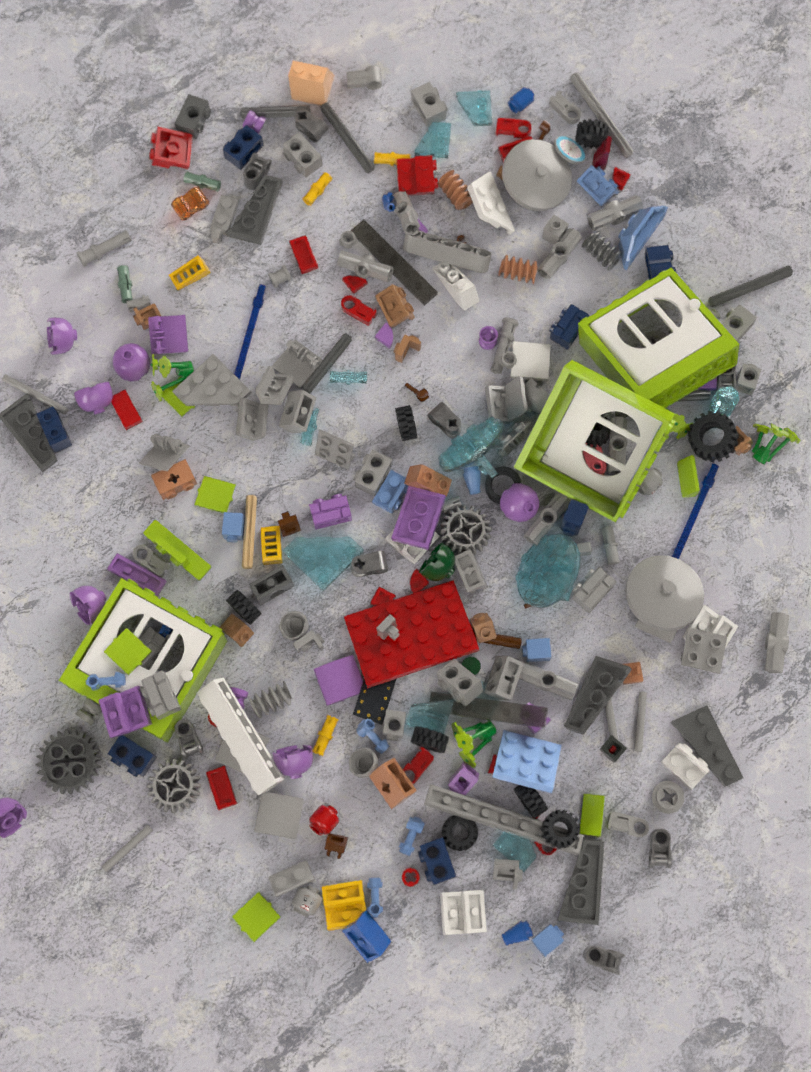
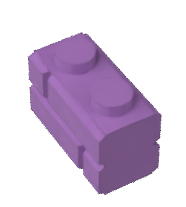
(330, 511)

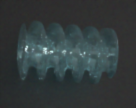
(724, 400)

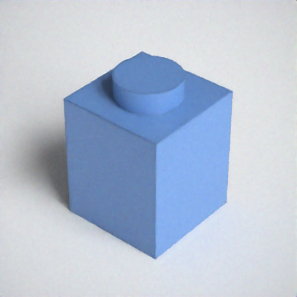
(233, 526)
(537, 650)
(548, 939)

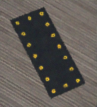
(374, 701)

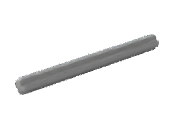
(601, 114)

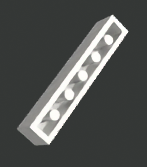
(240, 736)

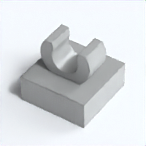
(388, 627)

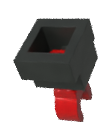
(613, 749)

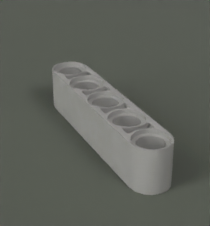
(448, 251)

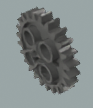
(69, 779)

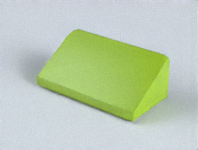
(688, 477)
(592, 815)

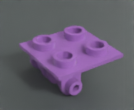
(168, 334)

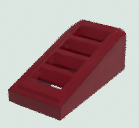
(601, 155)

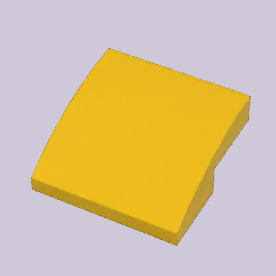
(343, 903)

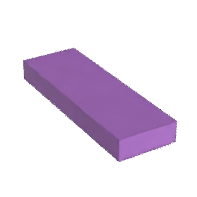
(144, 578)

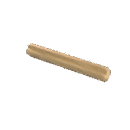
(249, 531)

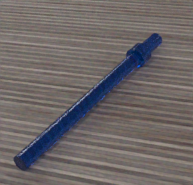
(257, 303)
(707, 483)

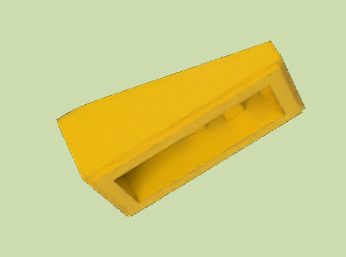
(199, 274)
(276, 559)

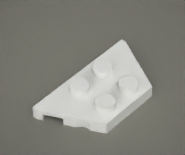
(489, 202)

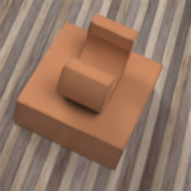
(635, 675)

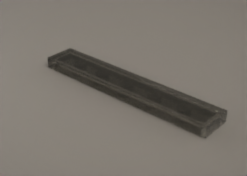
(389, 256)
(497, 711)

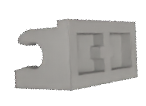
(470, 571)

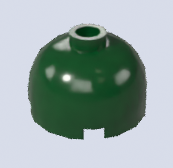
(439, 564)

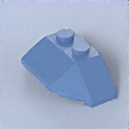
(638, 232)

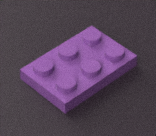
(418, 518)

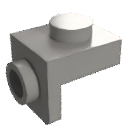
(508, 871)

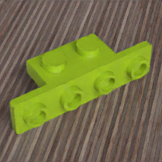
(177, 550)

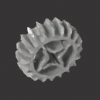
(460, 515)
(172, 794)

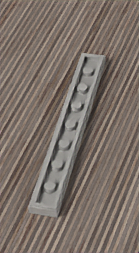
(494, 816)

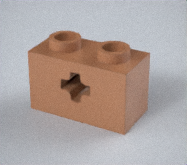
(427, 479)
(164, 480)
(392, 783)

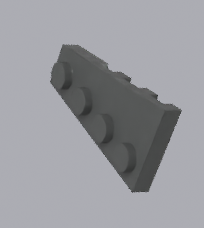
(255, 217)
(26, 428)
(598, 688)
(706, 739)
(584, 889)

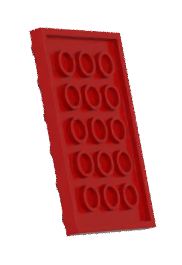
(430, 629)

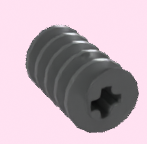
(602, 250)

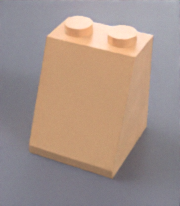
(310, 82)

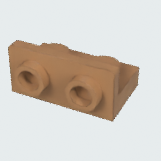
(395, 305)

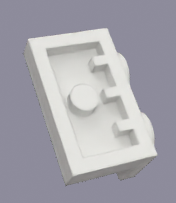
(685, 765)

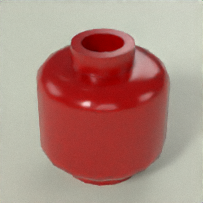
(323, 820)

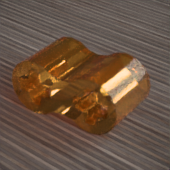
(190, 203)

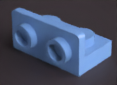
(597, 185)
(391, 492)

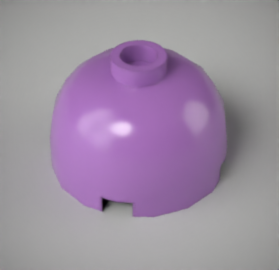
(60, 335)
(131, 362)
(94, 398)
(519, 503)
(89, 602)
(293, 760)
(10, 816)

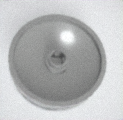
(536, 175)
(664, 593)

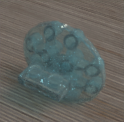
(473, 447)
(548, 571)

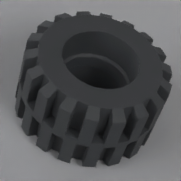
(705, 423)

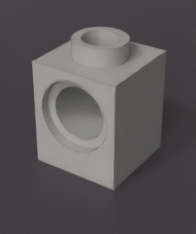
(555, 229)
(744, 385)
(391, 716)

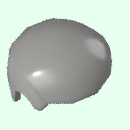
(293, 625)
(363, 762)

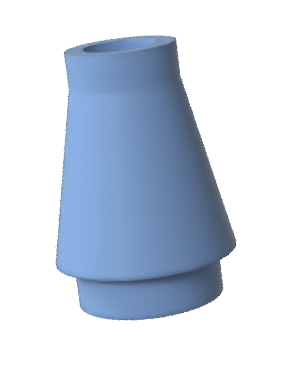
(472, 477)

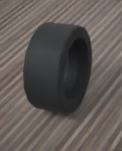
(507, 471)

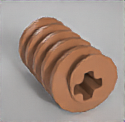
(455, 190)
(518, 269)

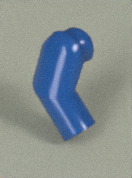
(387, 199)

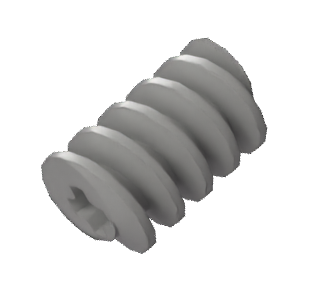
(270, 700)

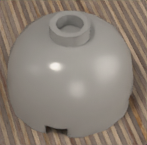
(535, 396)

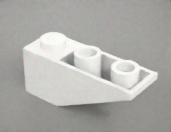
(457, 284)

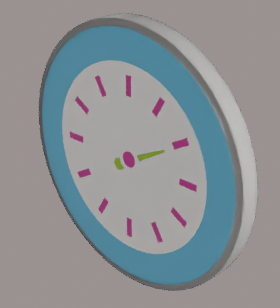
(569, 150)

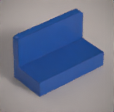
(367, 937)

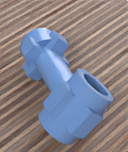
(95, 682)
(366, 728)
(416, 826)
(375, 909)

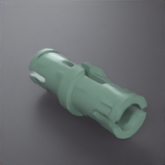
(202, 181)
(124, 283)

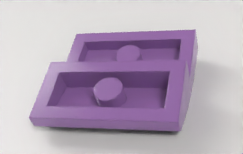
(339, 680)
(125, 712)

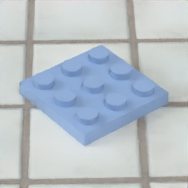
(527, 761)

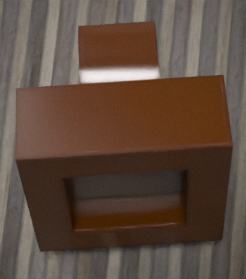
(289, 524)
(336, 843)

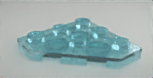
(322, 557)

